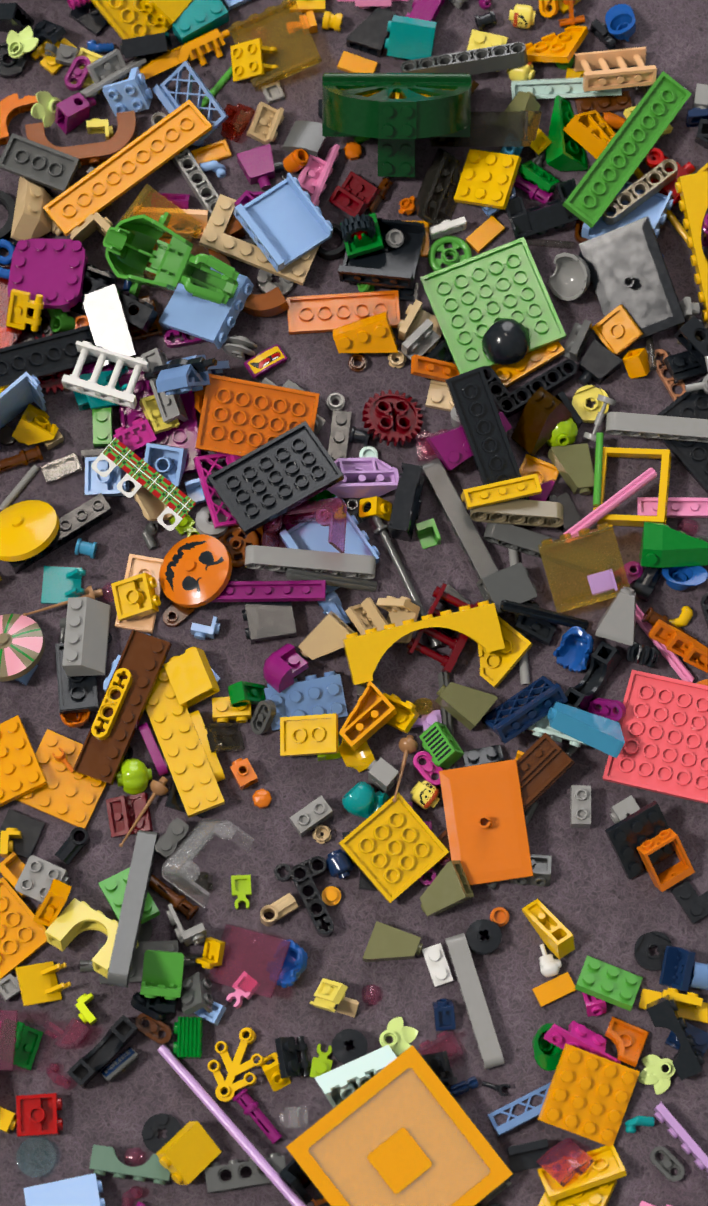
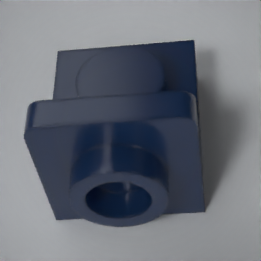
(444, 1015)

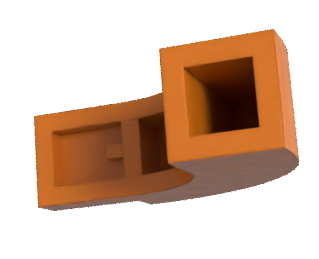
(10, 108)

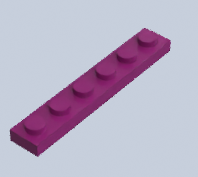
(273, 591)

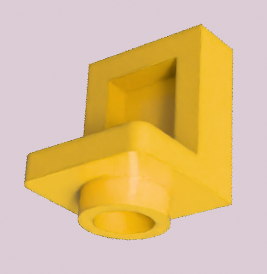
(212, 953)

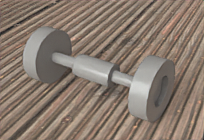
(600, 416)

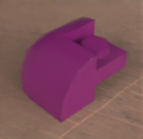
(283, 666)

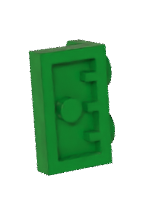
(538, 176)

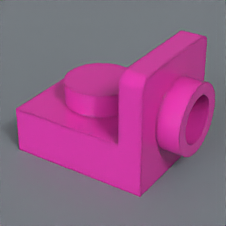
(593, 1005)

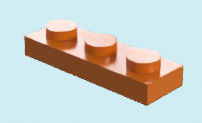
(432, 368)

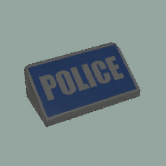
(120, 1064)

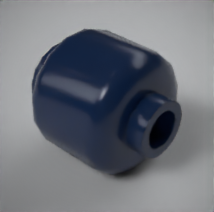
(339, 864)

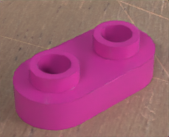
(428, 769)

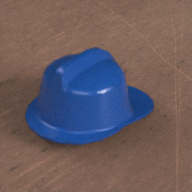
(621, 21)
(684, 577)

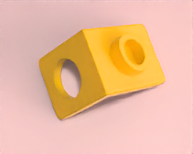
(378, 507)
(273, 1073)

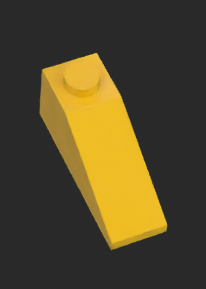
(550, 929)

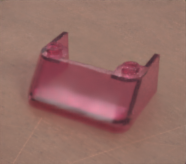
(326, 512)

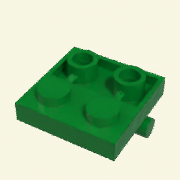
(26, 1045)

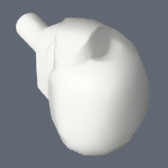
(548, 965)

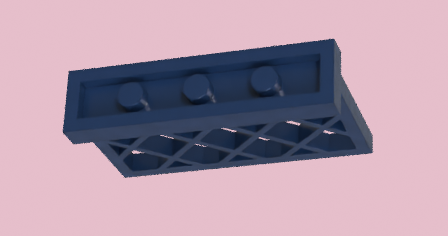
(523, 717)

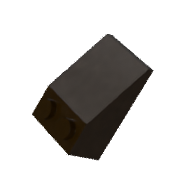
(539, 420)

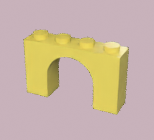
(79, 918)

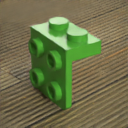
(162, 974)

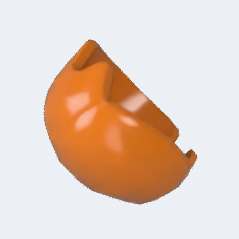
(72, 721)

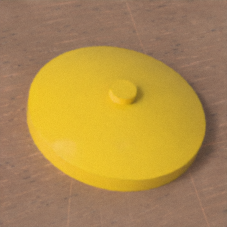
(26, 529)

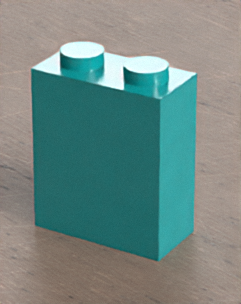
(410, 38)

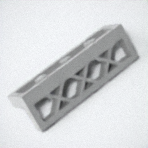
(170, 406)

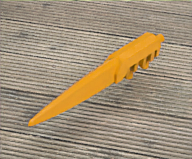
(191, 50)

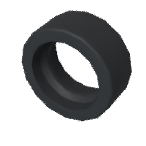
(335, 254)

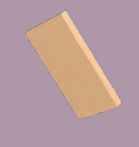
(137, 565)

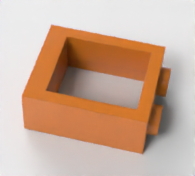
(676, 872)

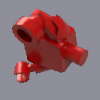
(654, 158)

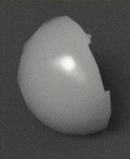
(570, 277)

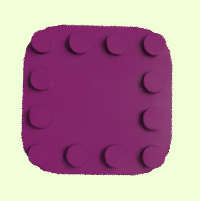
(49, 269)

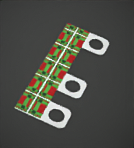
(144, 475)

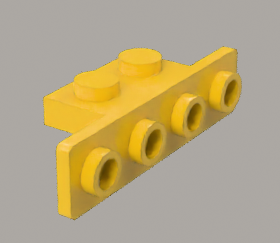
(689, 1005)

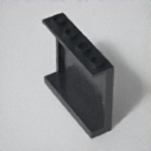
(389, 265)

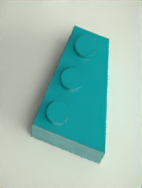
(199, 19)

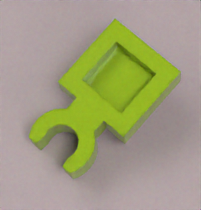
(185, 525)
(241, 887)
(322, 1064)

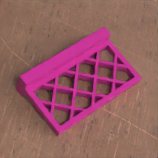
(207, 489)

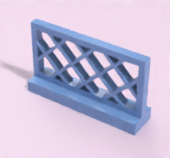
(172, 103)

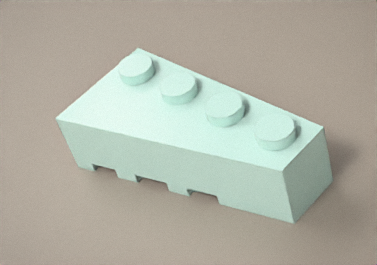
(347, 1078)

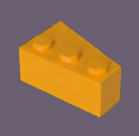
(590, 132)
(366, 336)
(367, 717)

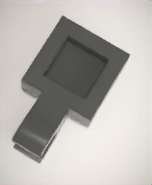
(64, 54)

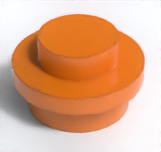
(499, 916)

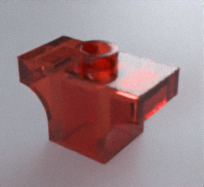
(237, 121)

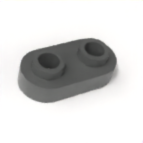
(263, 715)
(667, 1164)

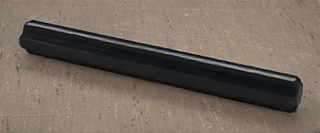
(542, 614)

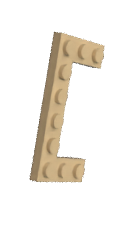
(216, 240)

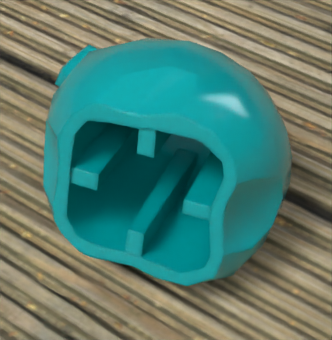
(363, 800)

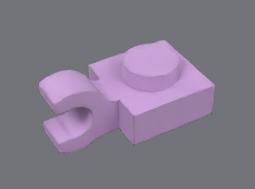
(428, 719)

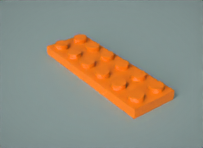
(332, 311)

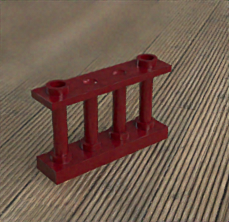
(455, 644)

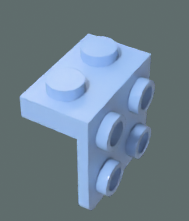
(129, 94)

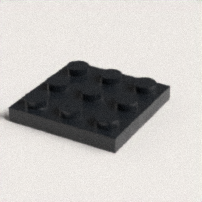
(632, 832)

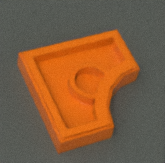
(628, 1040)

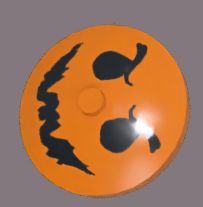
(195, 571)

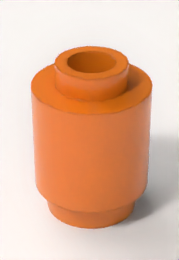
(295, 160)

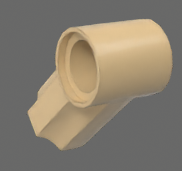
(279, 908)

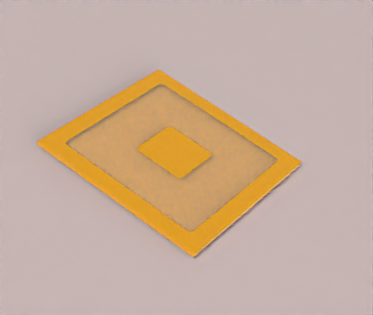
(399, 1144)

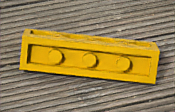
(501, 491)

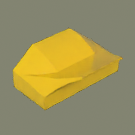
(356, 759)

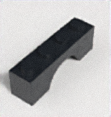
(602, 665)
(664, 1014)
(112, 1043)

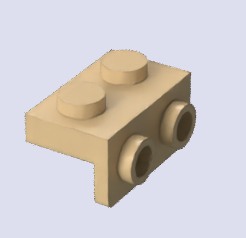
(265, 123)
(366, 616)

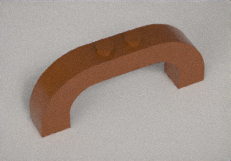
(94, 152)
(257, 305)

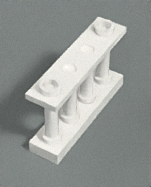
(109, 391)

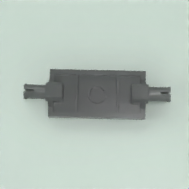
(137, 967)

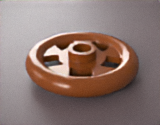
(251, 538)

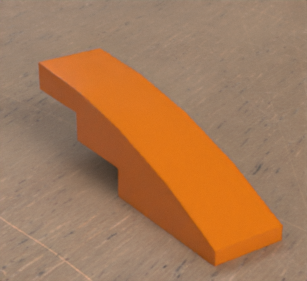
(681, 644)

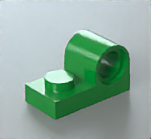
(246, 693)

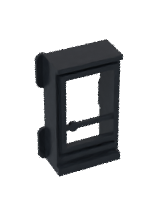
(407, 502)

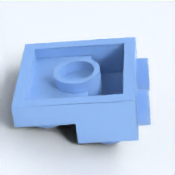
(107, 485)

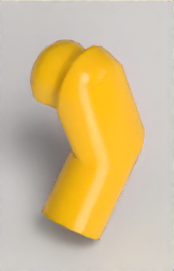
(684, 618)

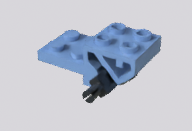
(185, 374)

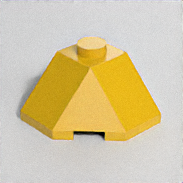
(34, 427)

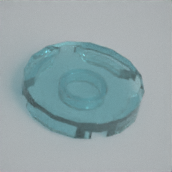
(36, 1163)

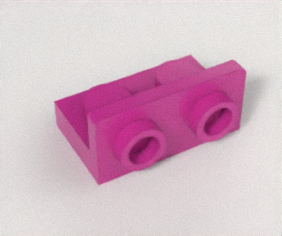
(136, 435)

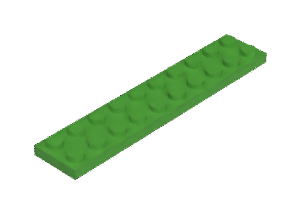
(627, 149)

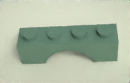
(105, 1161)

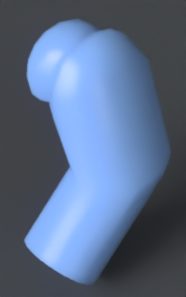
(215, 166)

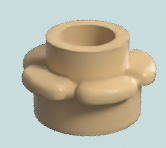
(400, 363)
(322, 829)

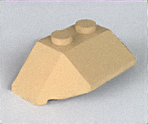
(29, 217)

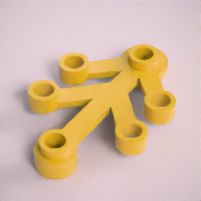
(235, 1068)

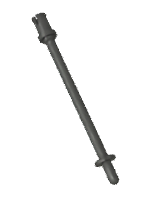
(382, 531)

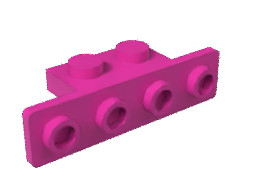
(579, 1037)

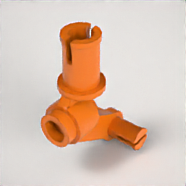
(571, 20)

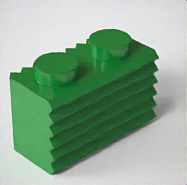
(189, 1038)

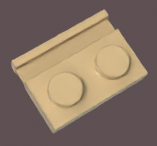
(439, 396)

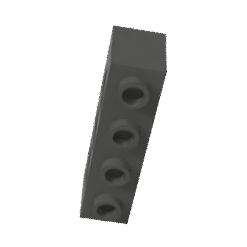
(216, 1185)

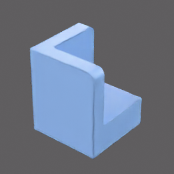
(195, 491)

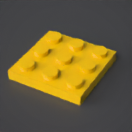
(487, 179)

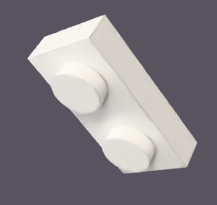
(437, 965)

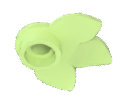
(21, 42)
(45, 108)
(401, 1035)
(655, 1075)

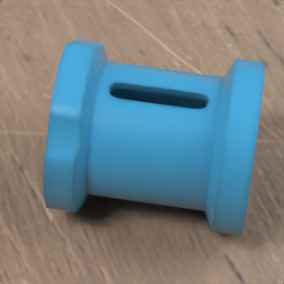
(86, 548)

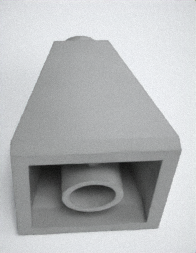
(620, 618)

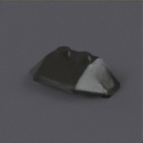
(437, 192)

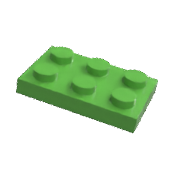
(114, 891)
(608, 983)

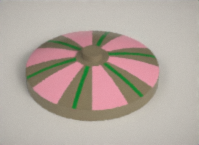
(20, 646)

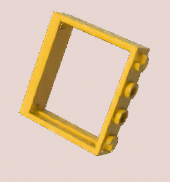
(638, 520)

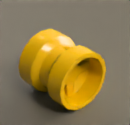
(332, 21)

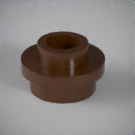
(357, 357)

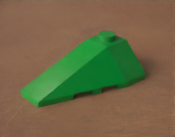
(564, 151)
(670, 548)

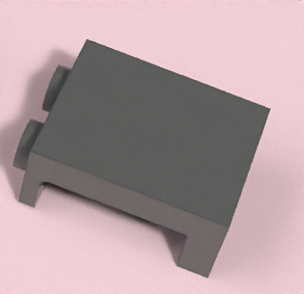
(509, 585)

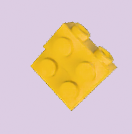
(135, 596)

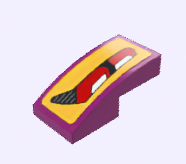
(265, 360)

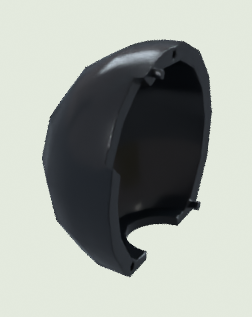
(506, 342)

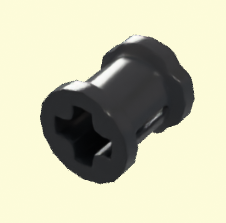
(485, 20)
(359, 436)

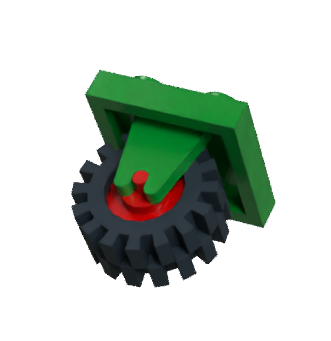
(361, 235)

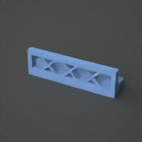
(521, 1119)

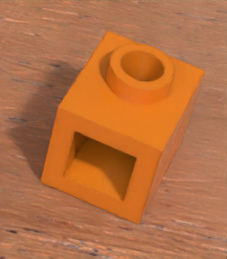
(243, 773)

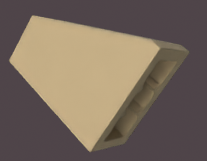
(325, 637)

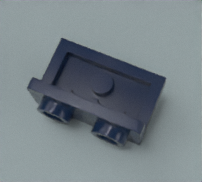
(677, 967)

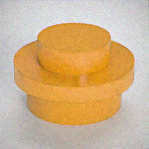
(331, 896)

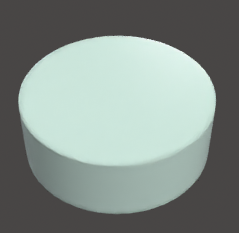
(368, 451)

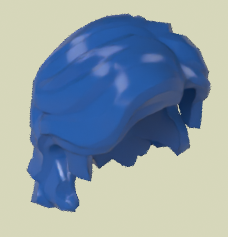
(574, 649)
(293, 966)

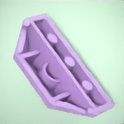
(364, 478)

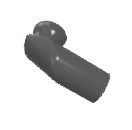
(149, 533)

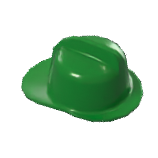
(545, 1053)

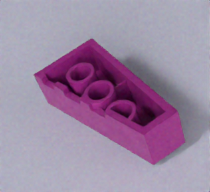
(452, 445)

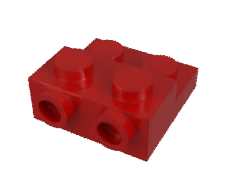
(38, 1115)

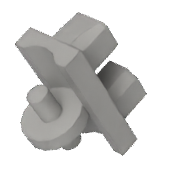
(689, 308)

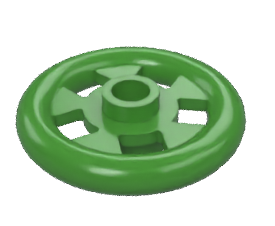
(438, 246)

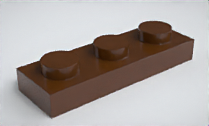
(604, 103)

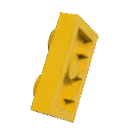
(224, 712)
(405, 716)

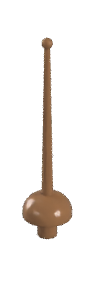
(87, 593)
(407, 746)
(158, 788)

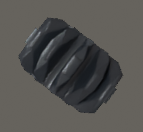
(642, 655)

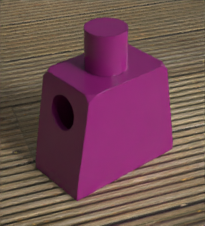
(73, 112)
(258, 166)

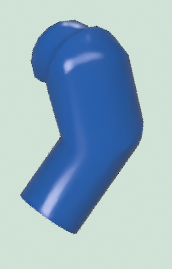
(99, 48)

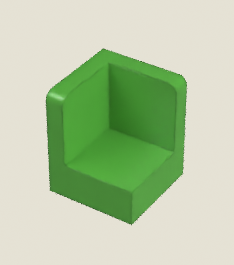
(428, 533)

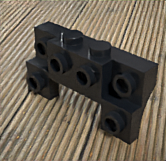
(541, 217)

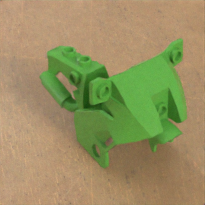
(131, 248)

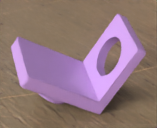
(602, 581)

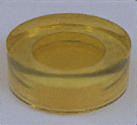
(423, 706)

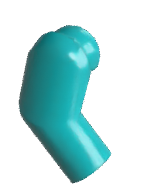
(638, 1121)

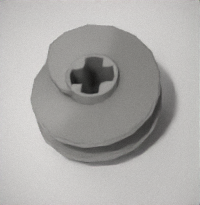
(238, 346)
(205, 527)

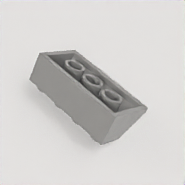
(86, 637)

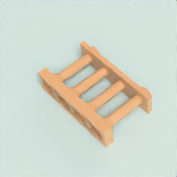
(614, 78)

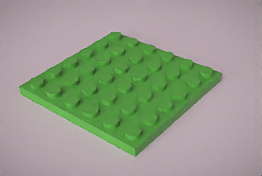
(485, 289)

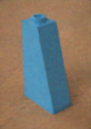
(588, 728)

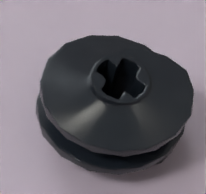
(493, 935)
(345, 1036)

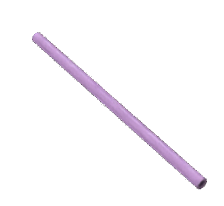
(232, 1129)

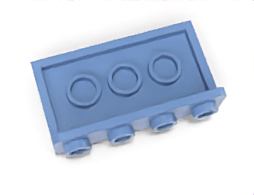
(309, 697)

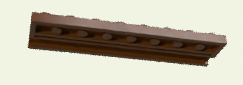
(144, 659)
(537, 773)

